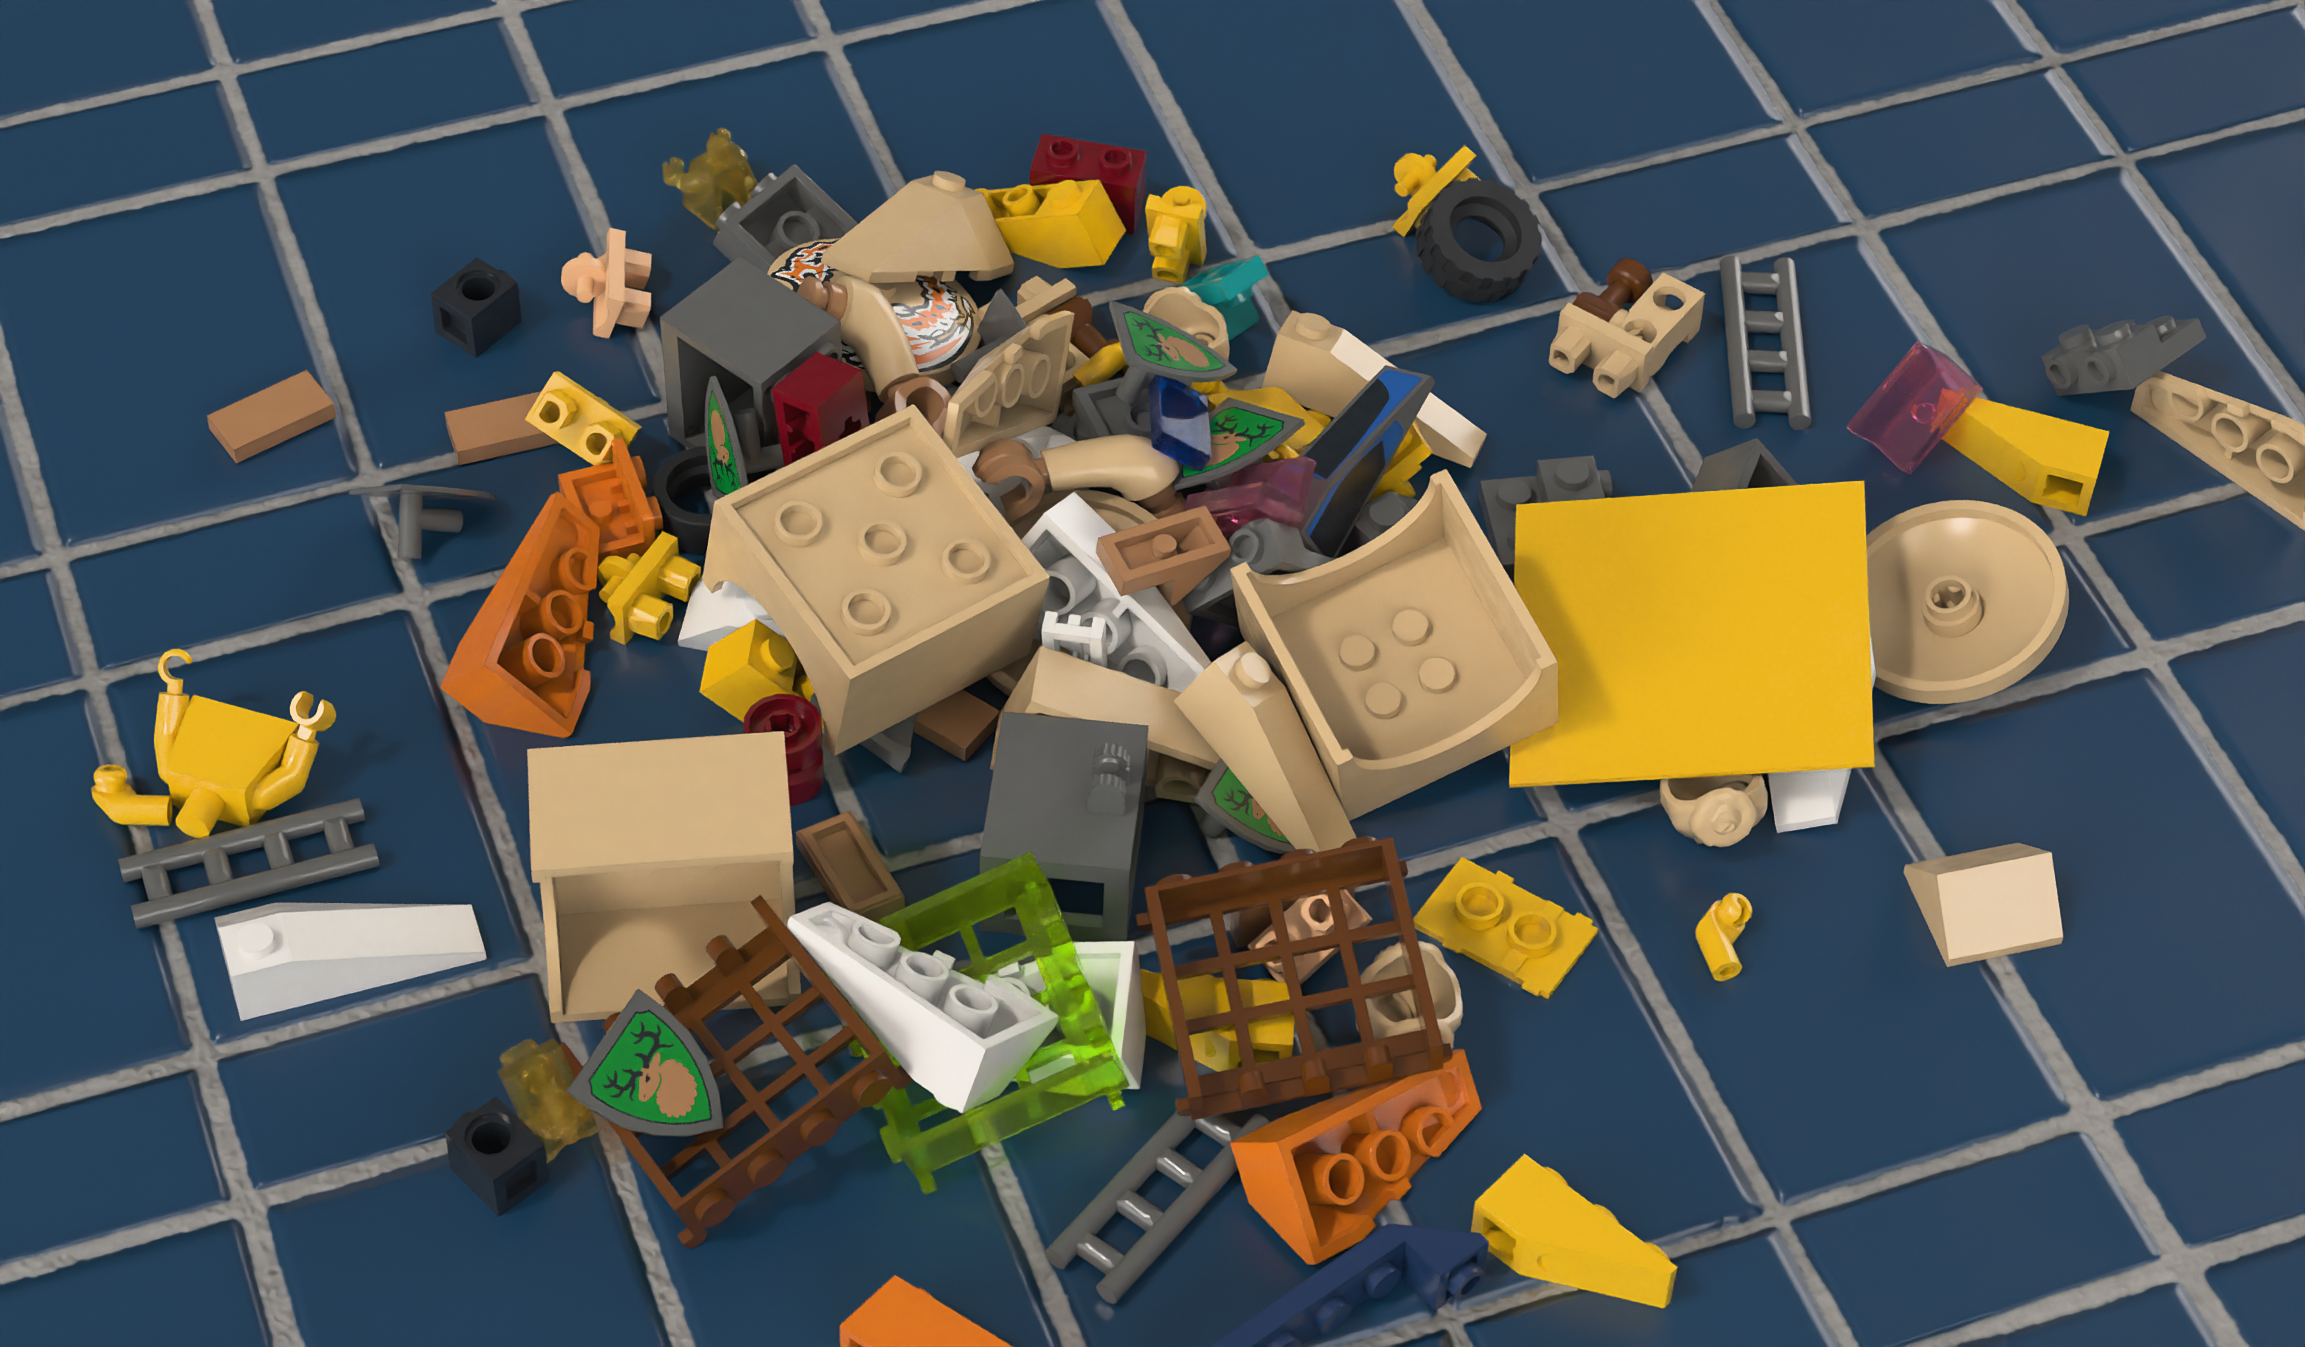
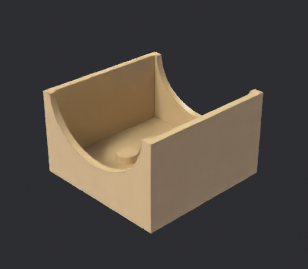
(880, 573)
(1404, 652)
(653, 858)

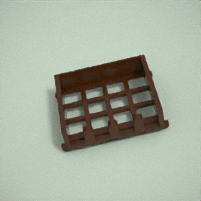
(1294, 877)
(807, 1127)

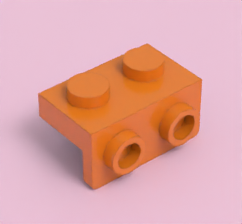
(616, 502)

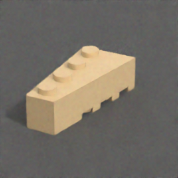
(1079, 689)

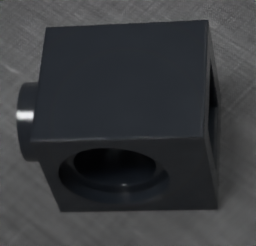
(476, 307)
(500, 1177)

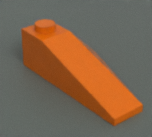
(529, 639)
(1343, 1160)

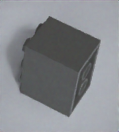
(746, 335)

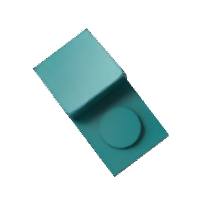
(1230, 290)

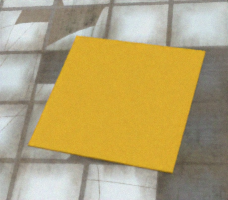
(1699, 633)

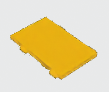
(1505, 927)

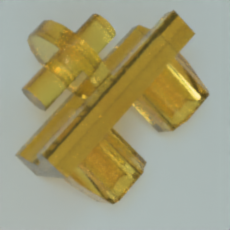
(537, 1088)

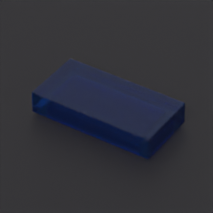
(1179, 422)

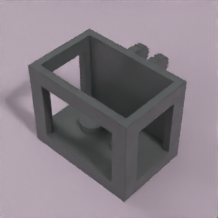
(1077, 803)

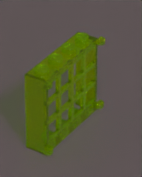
(1097, 1067)

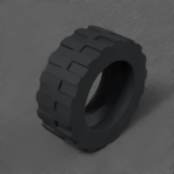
(1500, 211)

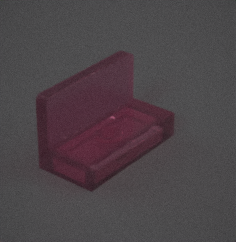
(1915, 406)
(1260, 491)

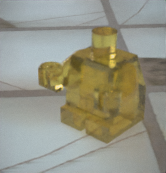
(713, 178)

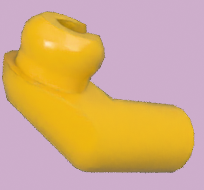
(1101, 366)
(123, 803)
(1719, 931)

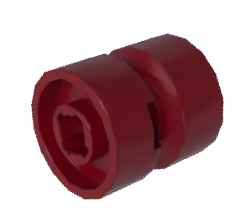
(802, 740)

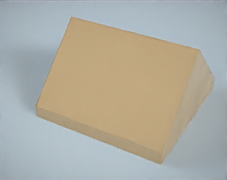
(1988, 902)

